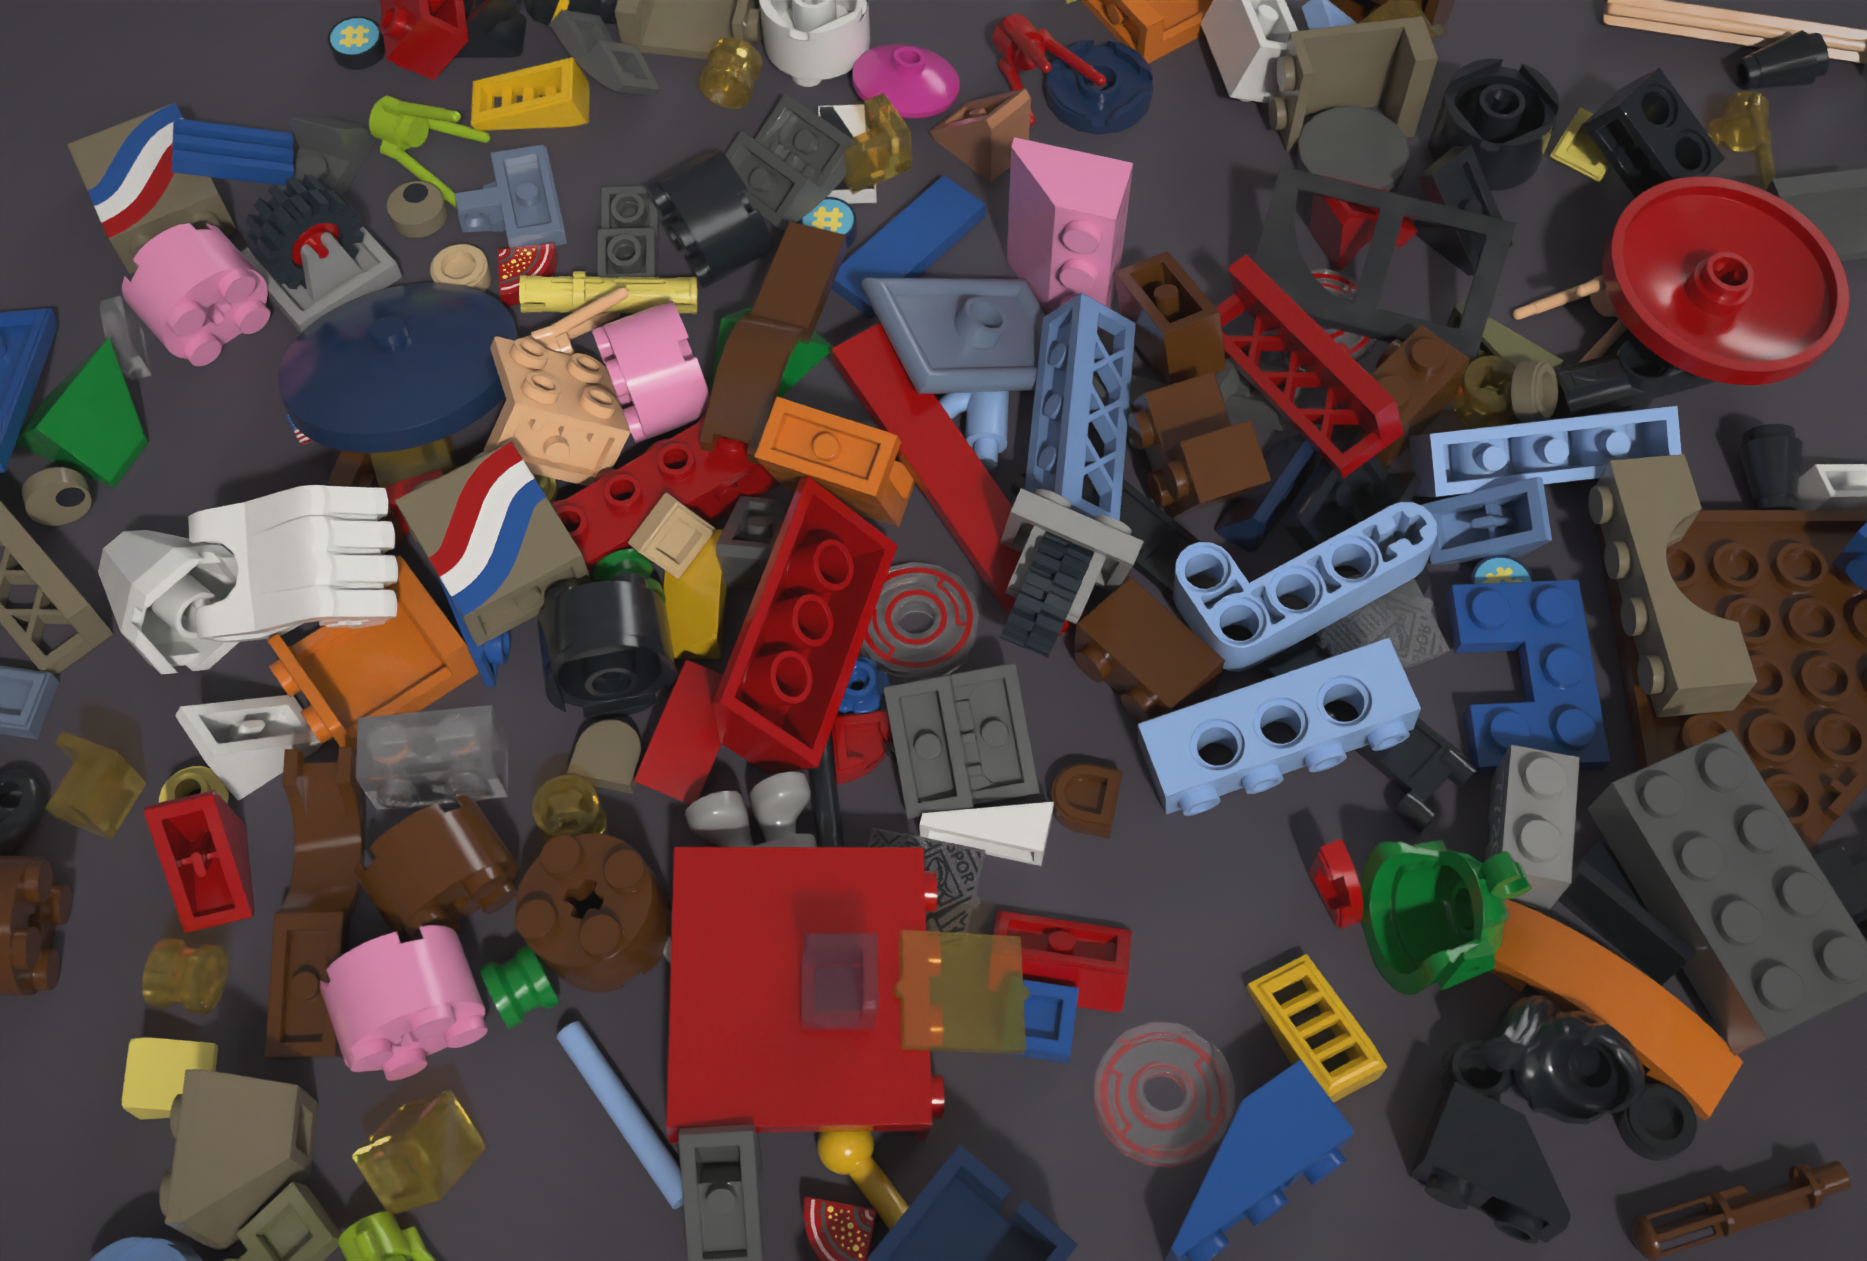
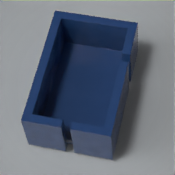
(961, 1221)

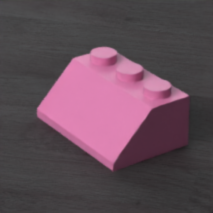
(1066, 221)

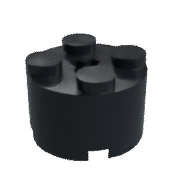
(1502, 116)
(710, 217)
(605, 646)

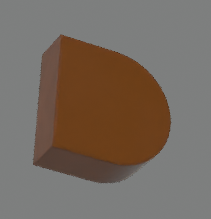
(1086, 798)

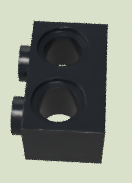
(1652, 135)

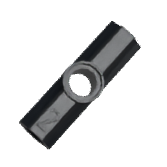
(1619, 382)

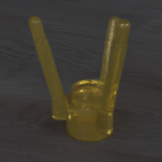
(1746, 128)

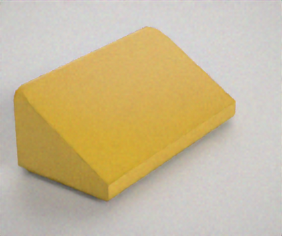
(697, 605)

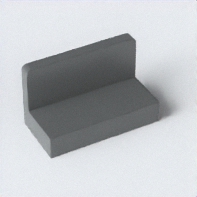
(1833, 204)

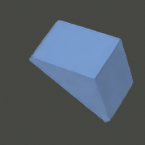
(1491, 523)

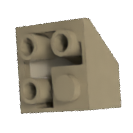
(233, 1152)

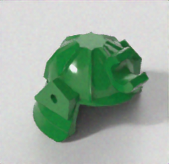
(1435, 912)

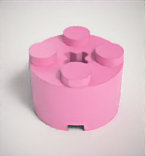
(196, 292)
(653, 371)
(403, 1002)

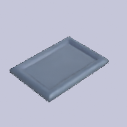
(961, 331)

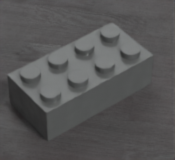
(1737, 887)

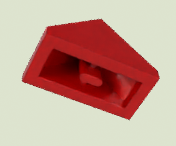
(203, 859)

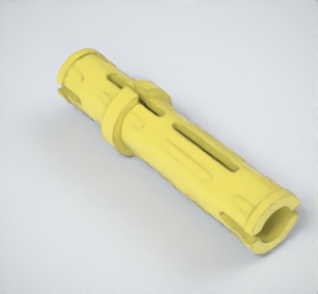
(574, 292)

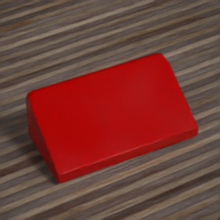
(1072, 956)

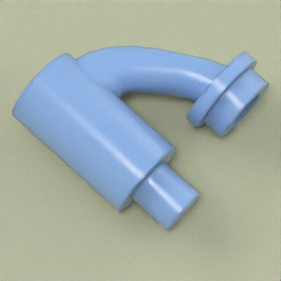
(984, 421)

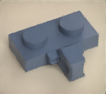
(518, 201)

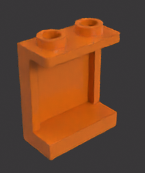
(1151, 25)
(838, 454)
(376, 667)

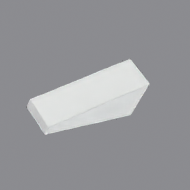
(1833, 487)
(1002, 831)

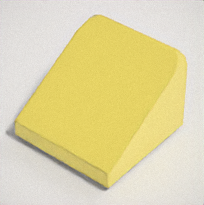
(1579, 151)
(158, 1072)

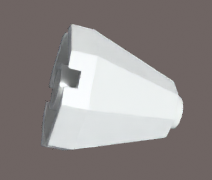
(157, 587)

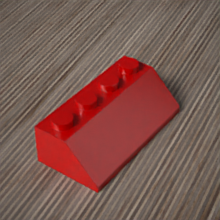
(802, 633)

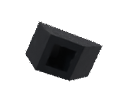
(1491, 1161)

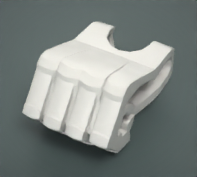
(301, 561)

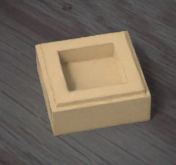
(671, 535)

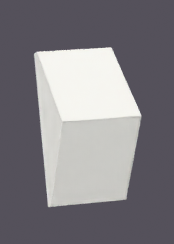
(247, 738)

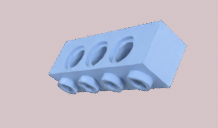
(1545, 449)
(1364, 677)

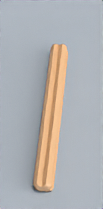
(1730, 26)

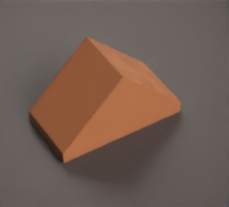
(984, 131)

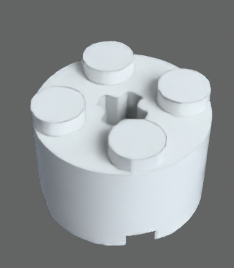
(815, 36)

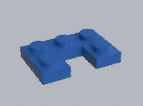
(1556, 664)

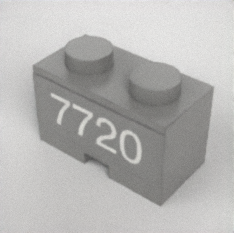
(1535, 819)

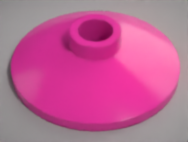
(911, 78)

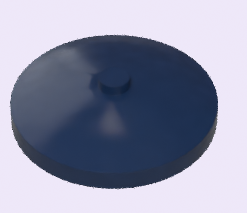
(396, 367)

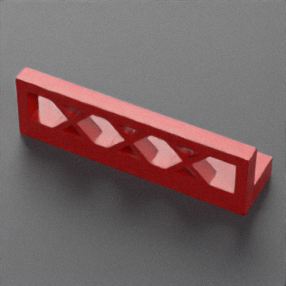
(1325, 366)

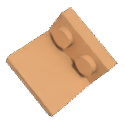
(557, 411)

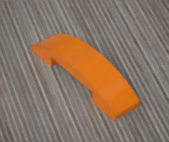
(1589, 978)

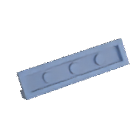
(1068, 403)

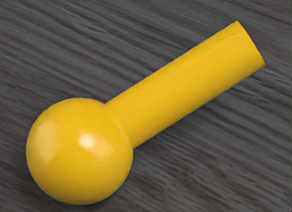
(852, 1155)

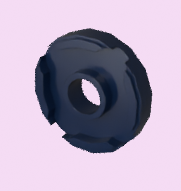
(1106, 109)

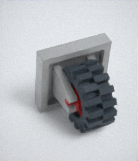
(314, 250)
(1059, 565)

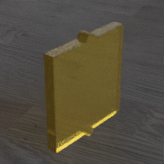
(961, 992)

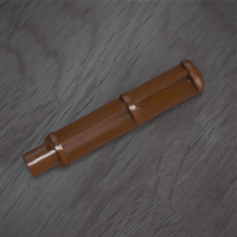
(1738, 1209)

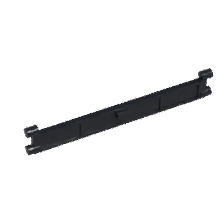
(1415, 765)

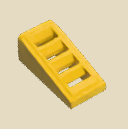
(562, 106)
(1365, 1062)

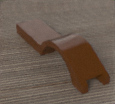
(766, 337)
(321, 899)

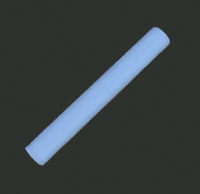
(623, 1111)

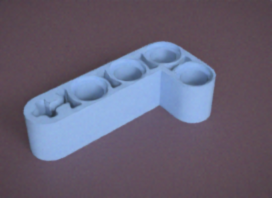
(1306, 576)

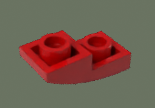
(684, 738)

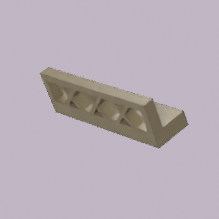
(52, 588)

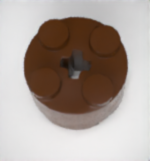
(438, 870)
(593, 911)
(28, 919)

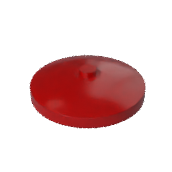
(1725, 281)

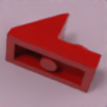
(1346, 228)

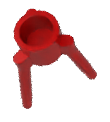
(1025, 48)

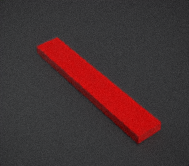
(935, 457)

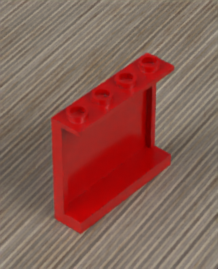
(738, 991)

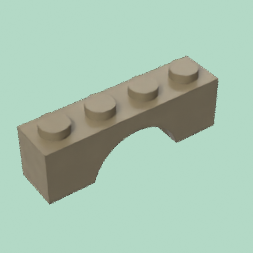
(1685, 654)

